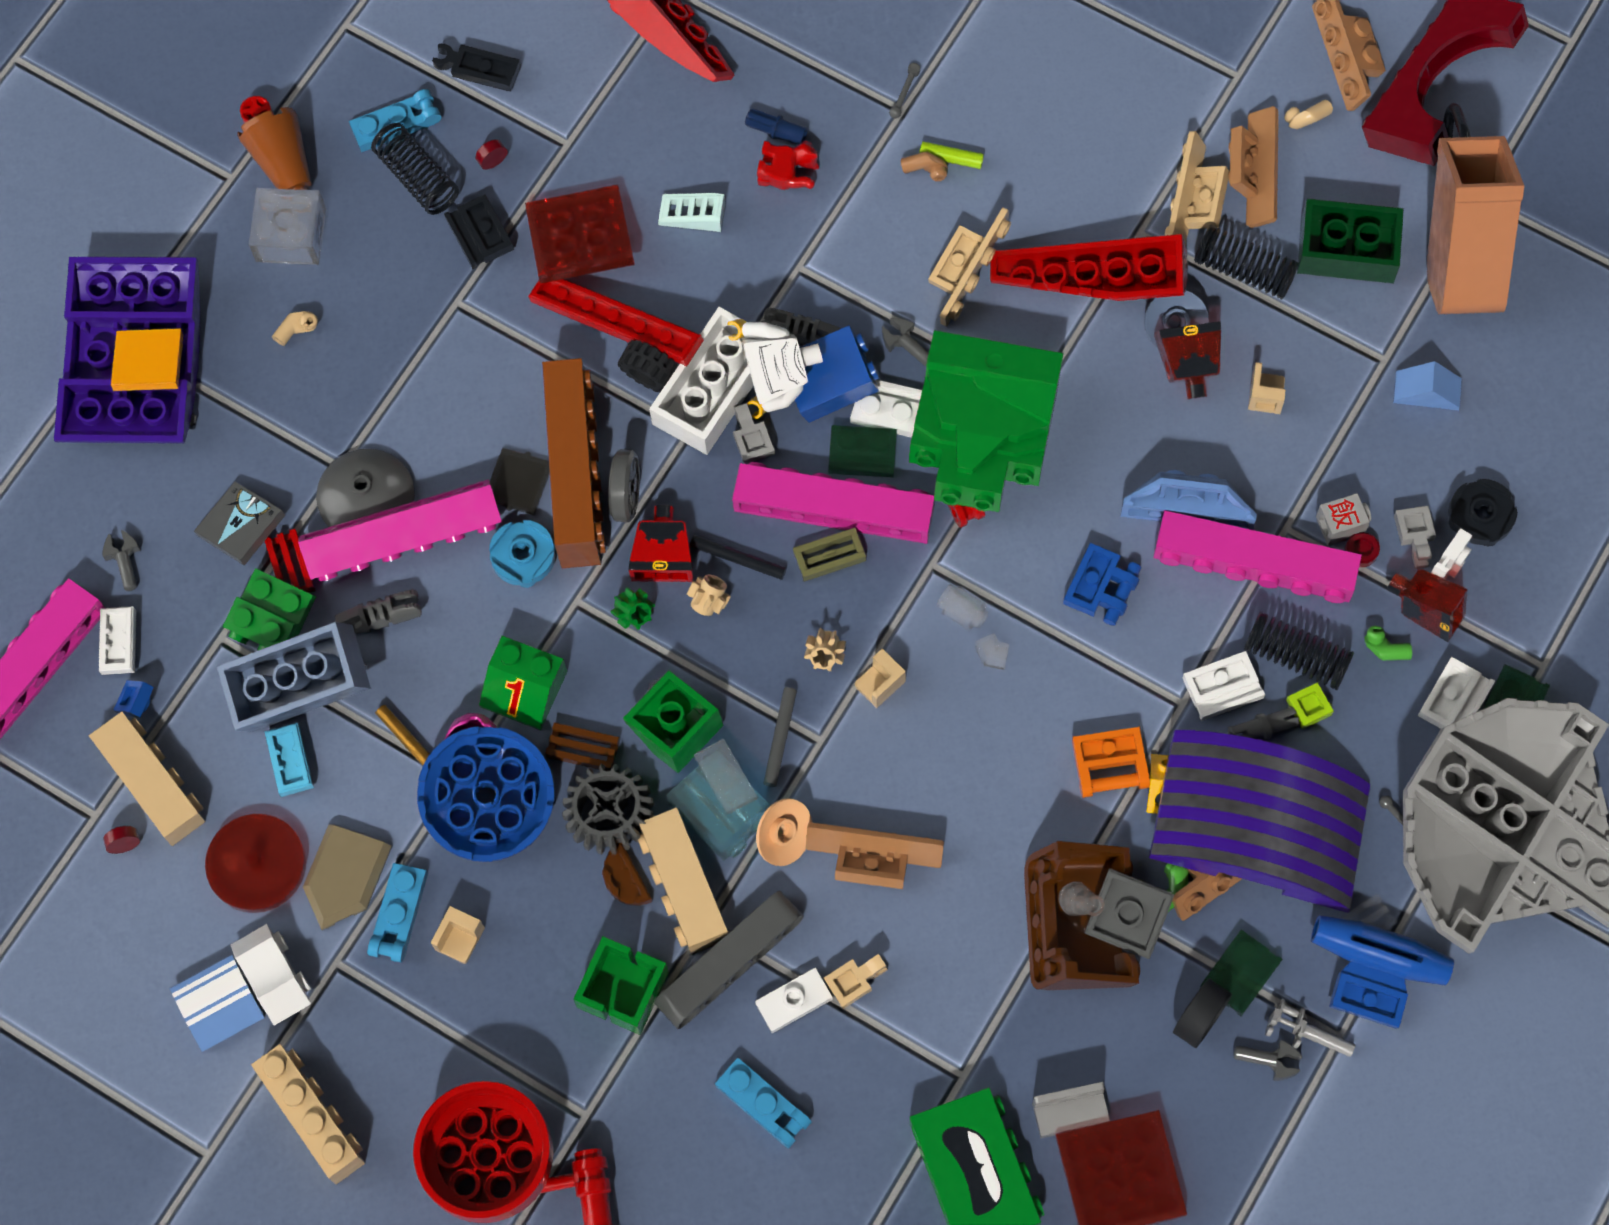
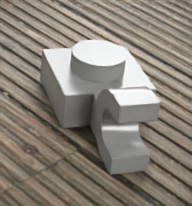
(751, 438)
(1417, 529)

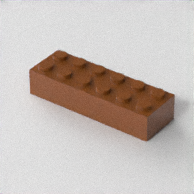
(573, 463)

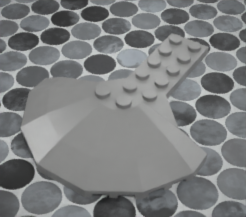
(1508, 819)

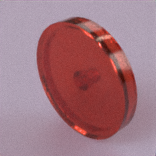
(255, 863)

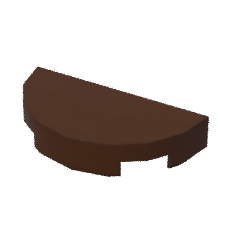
(623, 879)

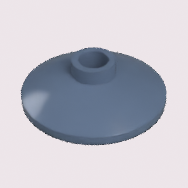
(1188, 309)

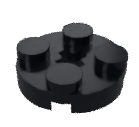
(1500, 506)

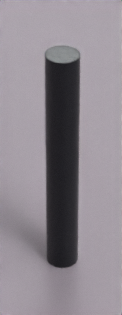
(738, 557)

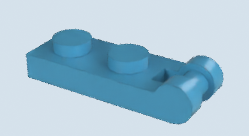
(369, 125)
(398, 912)
(762, 1102)

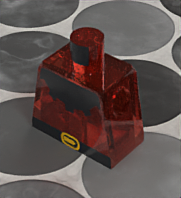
(1191, 355)
(1431, 602)

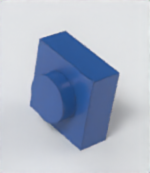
(134, 698)

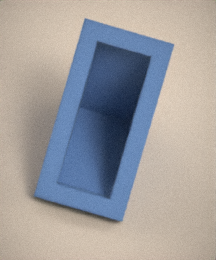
(1428, 387)

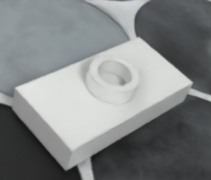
(117, 640)
(793, 1000)

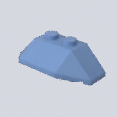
(1189, 495)

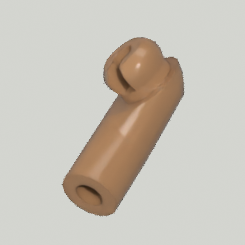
(927, 161)

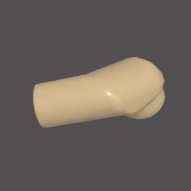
(1309, 116)
(293, 324)

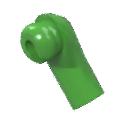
(1383, 648)
(1177, 877)

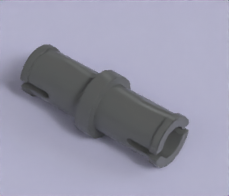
(1265, 725)

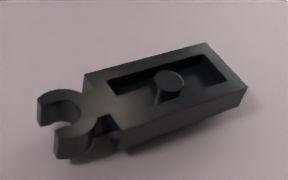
(479, 66)

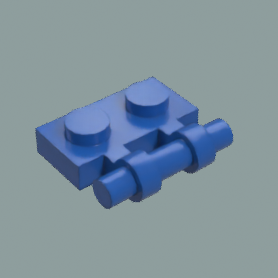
(1092, 580)

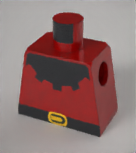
(661, 549)

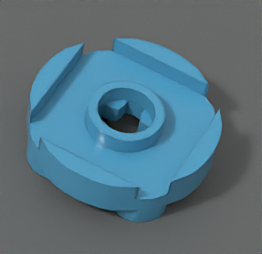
(519, 535)

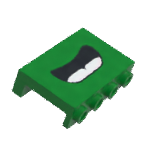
(975, 1163)

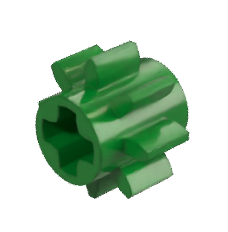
(632, 608)

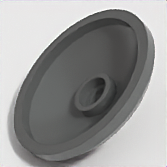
(386, 480)

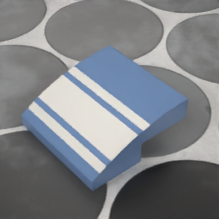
(217, 1003)

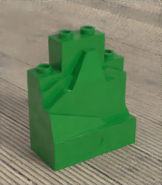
(984, 417)

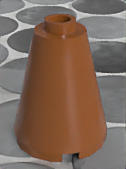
(278, 148)

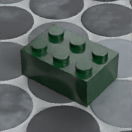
(1350, 241)

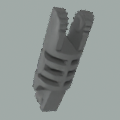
(802, 327)
(379, 613)

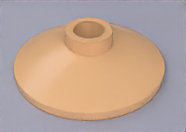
(783, 832)

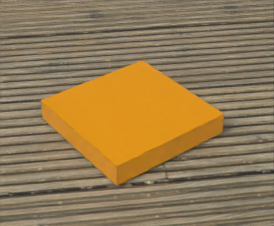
(147, 359)

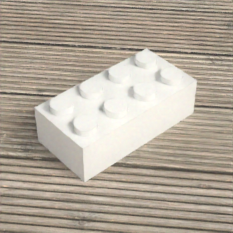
(703, 395)

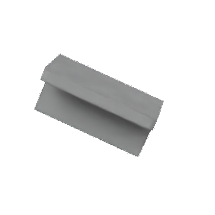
(1070, 1109)

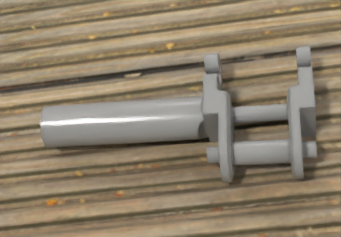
(1302, 1029)

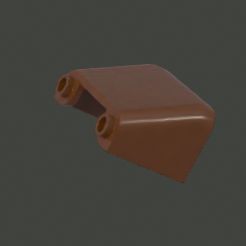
(1057, 942)

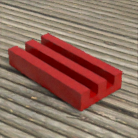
(282, 540)

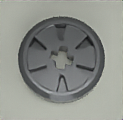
(624, 485)

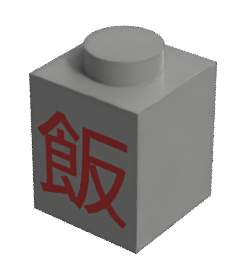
(1343, 518)

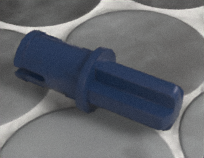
(776, 126)

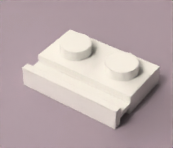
(889, 408)
(1454, 556)
(1223, 686)
(1455, 694)

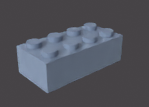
(293, 677)

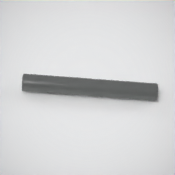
(780, 737)

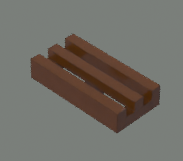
(555, 740)

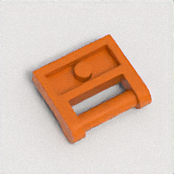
(1108, 751)

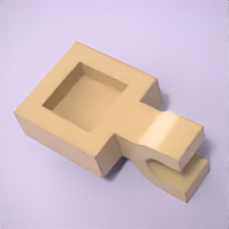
(850, 982)

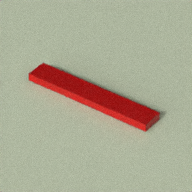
(616, 318)

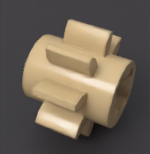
(708, 595)
(825, 649)

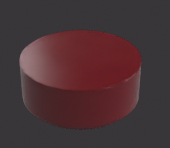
(491, 154)
(1366, 545)
(121, 839)

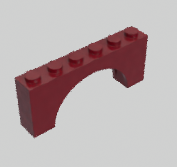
(1463, 26)

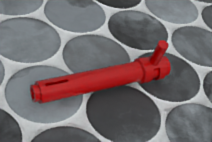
(589, 1184)

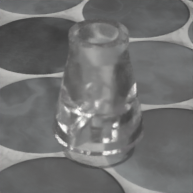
(1079, 900)

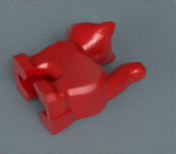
(783, 165)

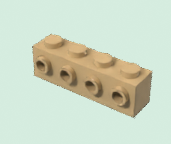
(307, 1113)

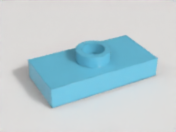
(289, 759)

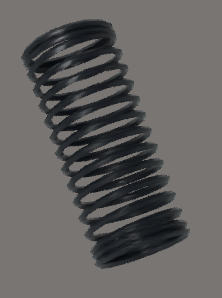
(392, 146)
(1209, 240)
(1340, 671)

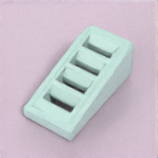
(702, 221)

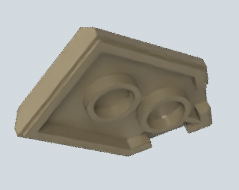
(344, 874)

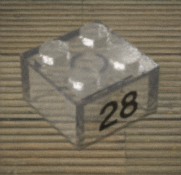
(287, 226)

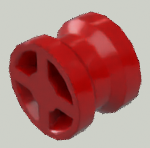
(253, 107)
(963, 514)

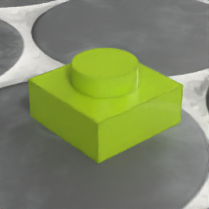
(1310, 705)

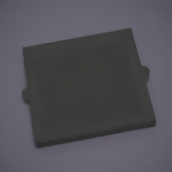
(519, 480)

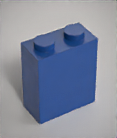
(840, 378)

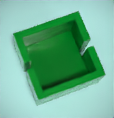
(620, 987)

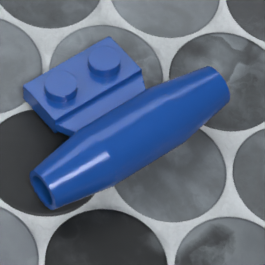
(1377, 968)

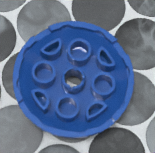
(481, 760)

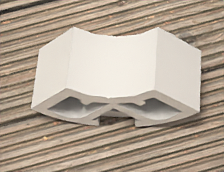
(271, 974)

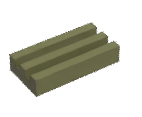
(808, 574)

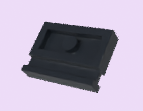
(479, 231)

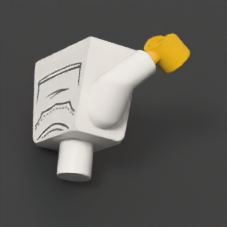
(774, 363)

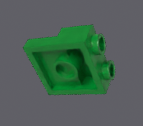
(268, 611)

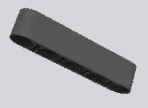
(728, 959)

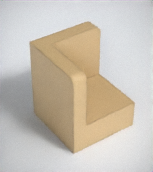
(1266, 391)
(881, 679)
(457, 935)

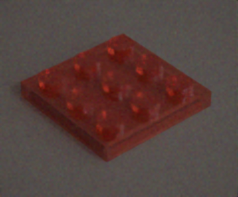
(579, 234)
(1121, 1172)

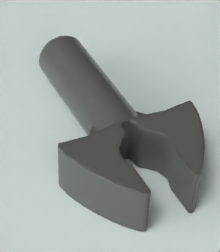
(905, 341)
(123, 558)
(1270, 1059)

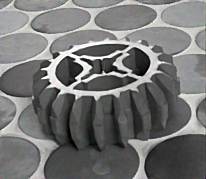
(625, 788)

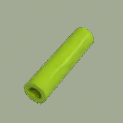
(954, 155)

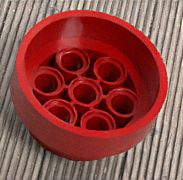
(445, 1127)

